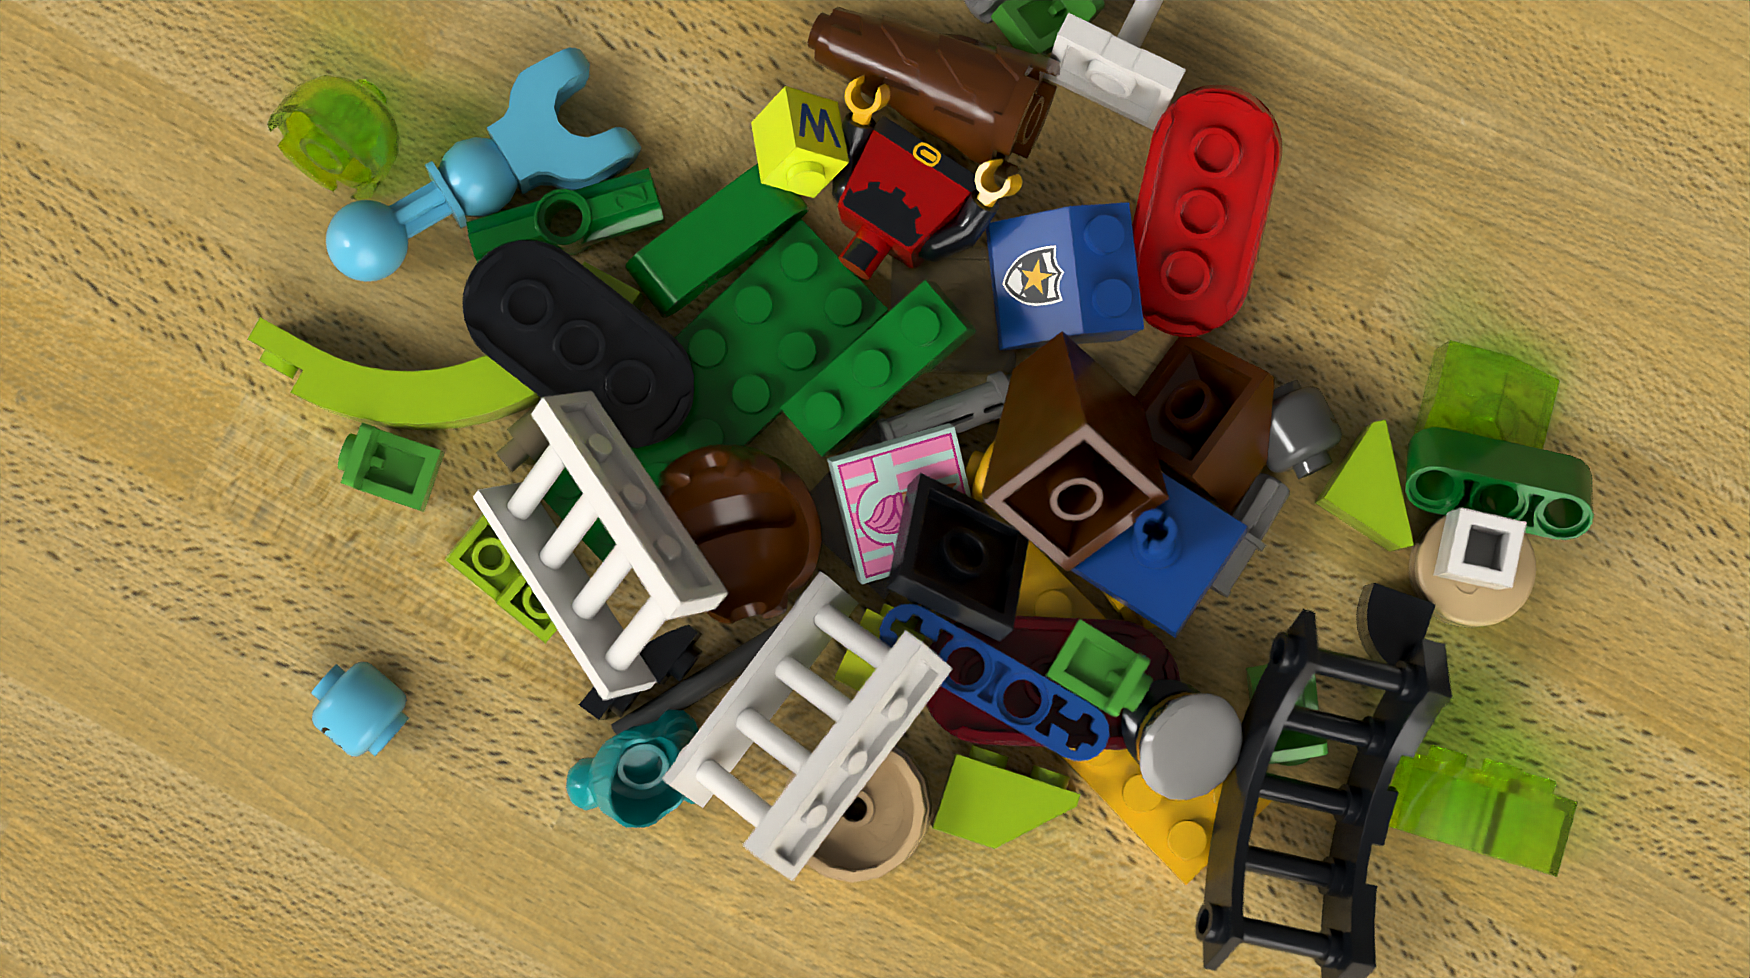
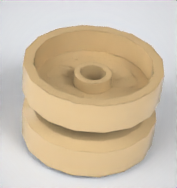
(890, 831)

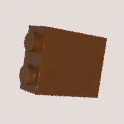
(1071, 455)

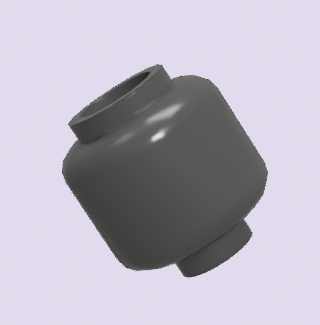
(1301, 430)

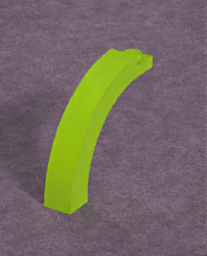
(405, 399)

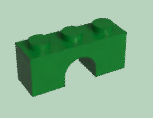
(877, 367)

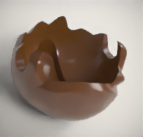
(748, 522)

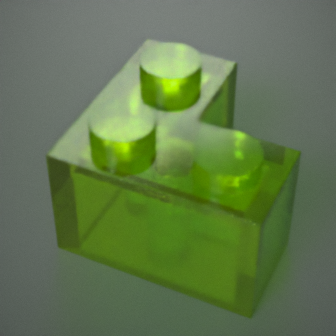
(1483, 810)

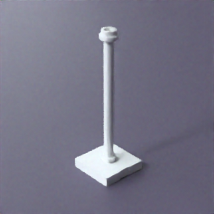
(1116, 68)

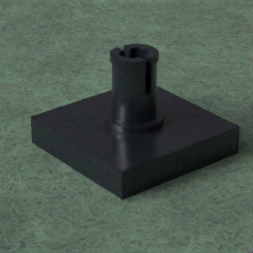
(958, 558)

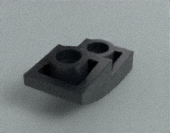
(665, 656)

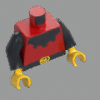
(906, 193)

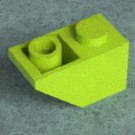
(995, 804)

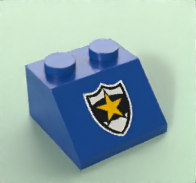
(1066, 274)

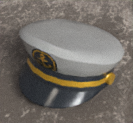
(1182, 739)

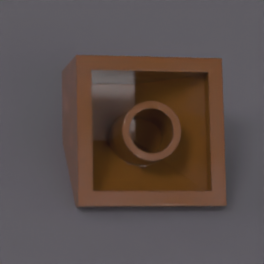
(1209, 419)

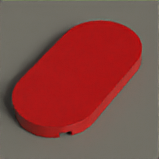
(1204, 208)

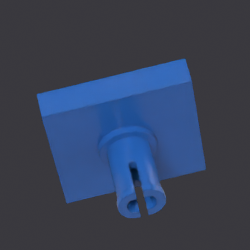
(1166, 558)

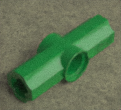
(607, 211)

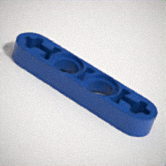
(997, 675)

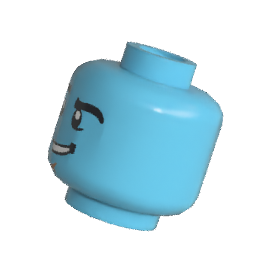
(358, 708)

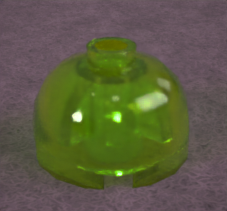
(338, 133)

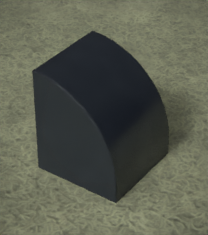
(1391, 622)

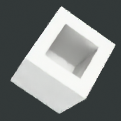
(1479, 549)

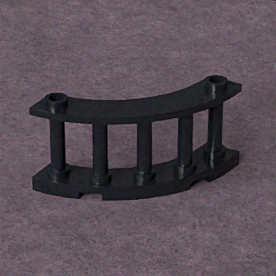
(1362, 808)

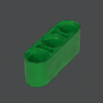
(713, 241)
(1500, 479)

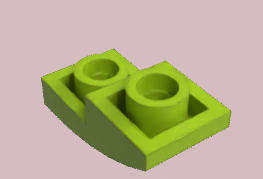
(490, 567)

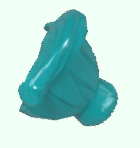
(629, 772)

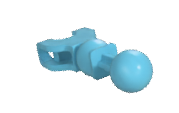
(482, 174)

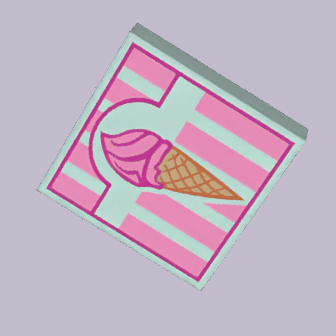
(874, 485)

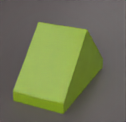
(1368, 490)

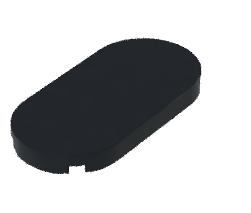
(574, 334)

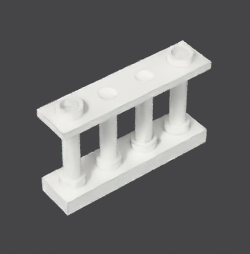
(637, 518)
(846, 756)

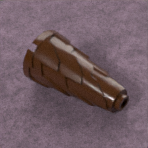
(945, 84)

